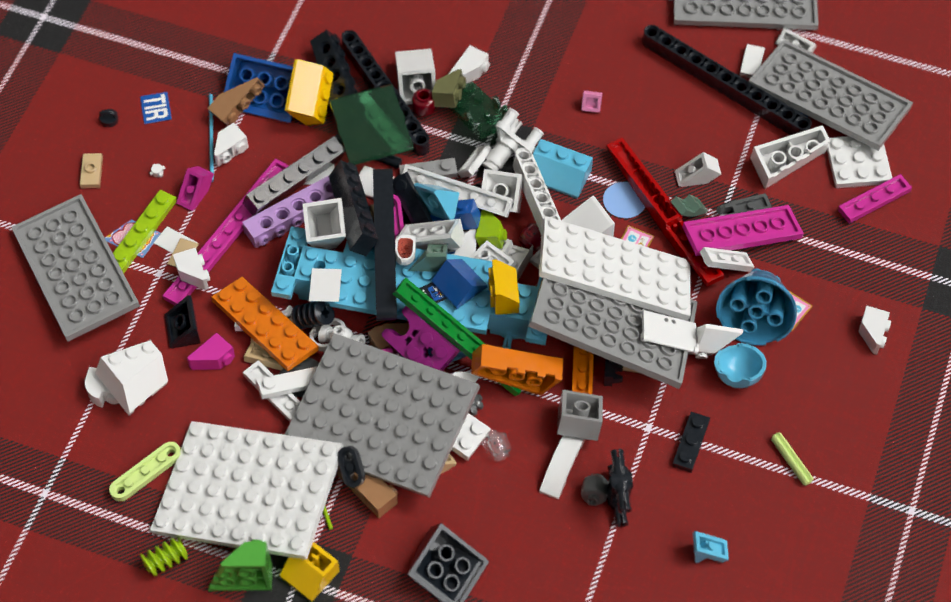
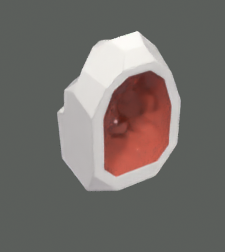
(405, 249)

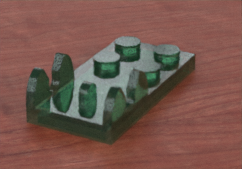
(479, 110)

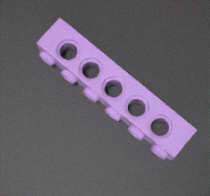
(288, 209)

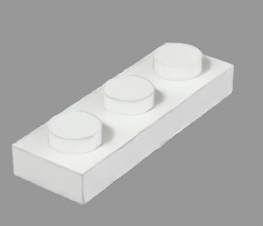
(726, 259)

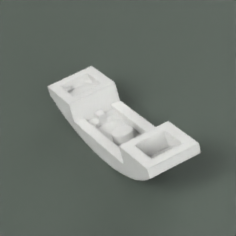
(560, 466)

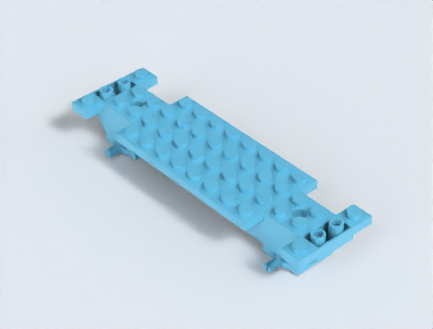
(359, 288)

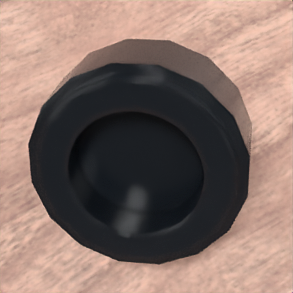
(108, 117)

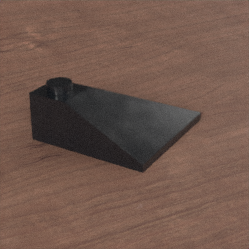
(446, 565)

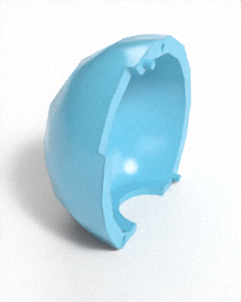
(740, 365)

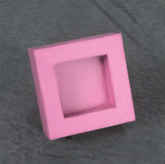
(591, 101)

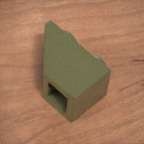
(449, 89)

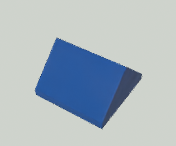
(458, 282)

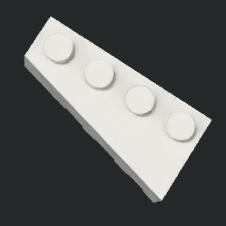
(785, 155)

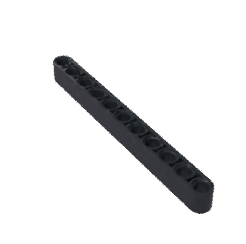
(725, 81)

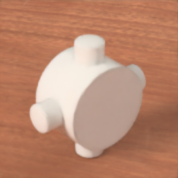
(157, 170)

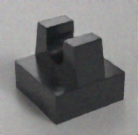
(610, 373)

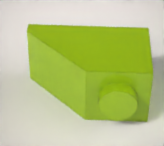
(490, 230)

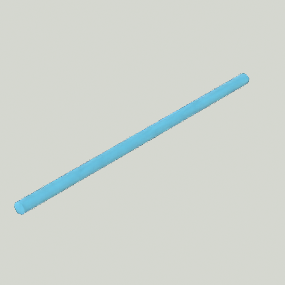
(211, 137)

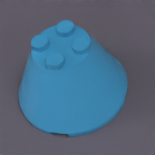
(758, 306)

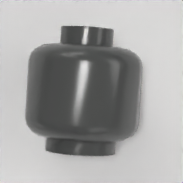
(594, 489)

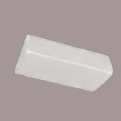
(796, 40)

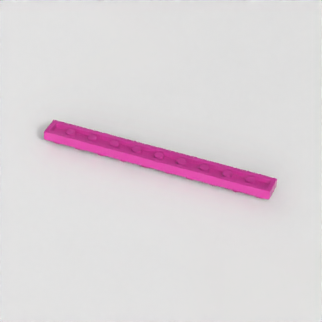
(222, 238)

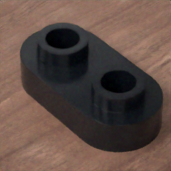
(351, 466)

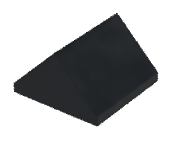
(182, 324)

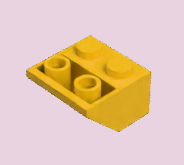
(503, 288)
(310, 575)

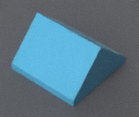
(438, 200)

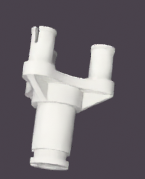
(508, 142)

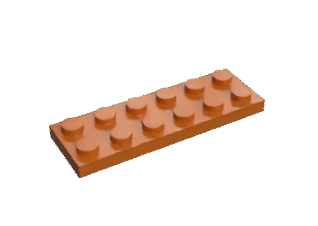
(265, 323)

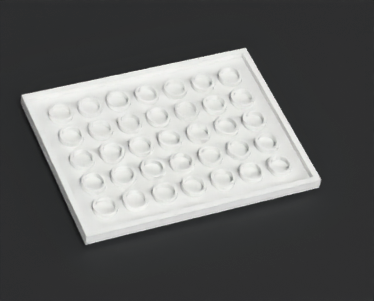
(248, 487)

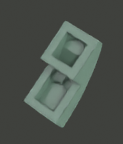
(689, 206)

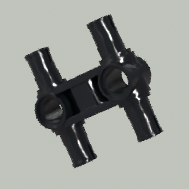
(619, 487)

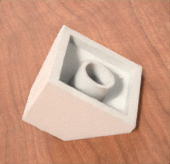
(504, 184)
(713, 338)

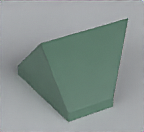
(431, 259)

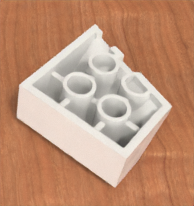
(133, 374)

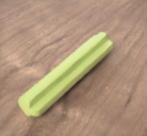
(792, 458)

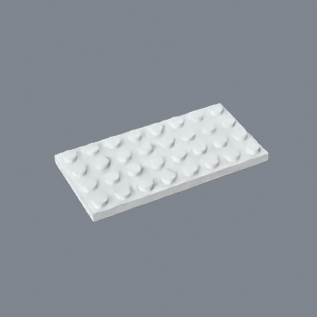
(615, 268)

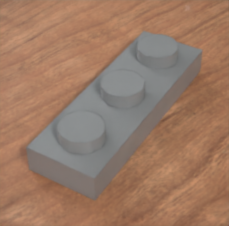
(443, 167)

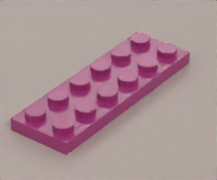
(743, 229)

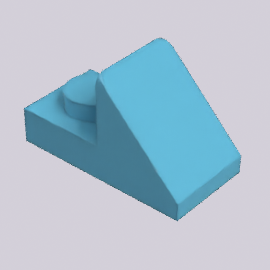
(709, 547)

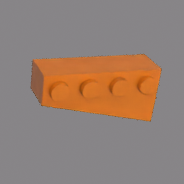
(517, 368)

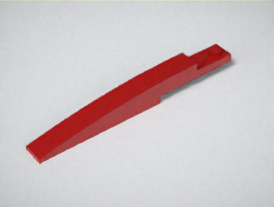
(660, 208)

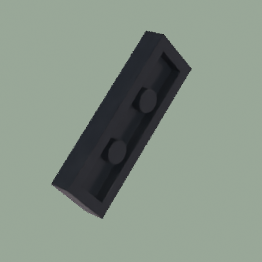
(691, 442)

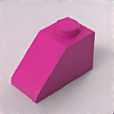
(194, 187)
(212, 354)

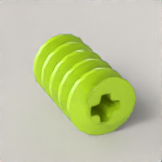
(165, 556)

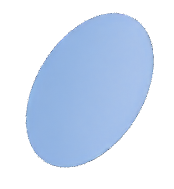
(622, 200)

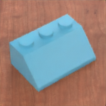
(562, 168)

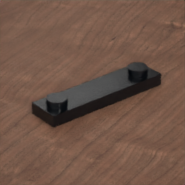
(410, 199)

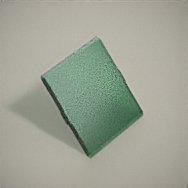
(371, 124)

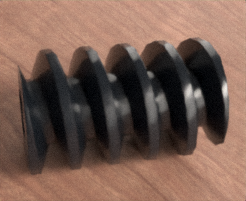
(312, 315)

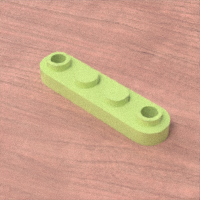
(145, 471)

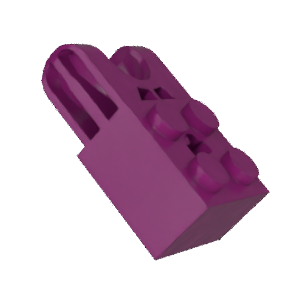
(418, 340)

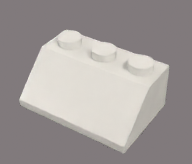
(436, 232)

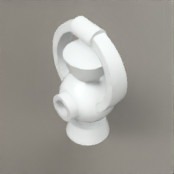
(326, 332)

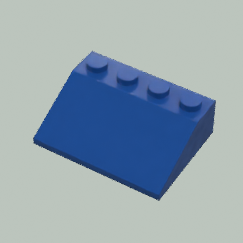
(273, 75)

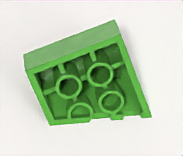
(245, 569)

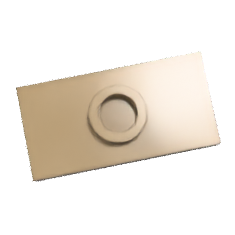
(91, 170)

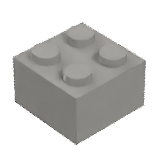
(580, 415)

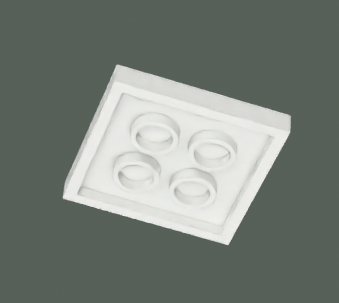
(857, 163)

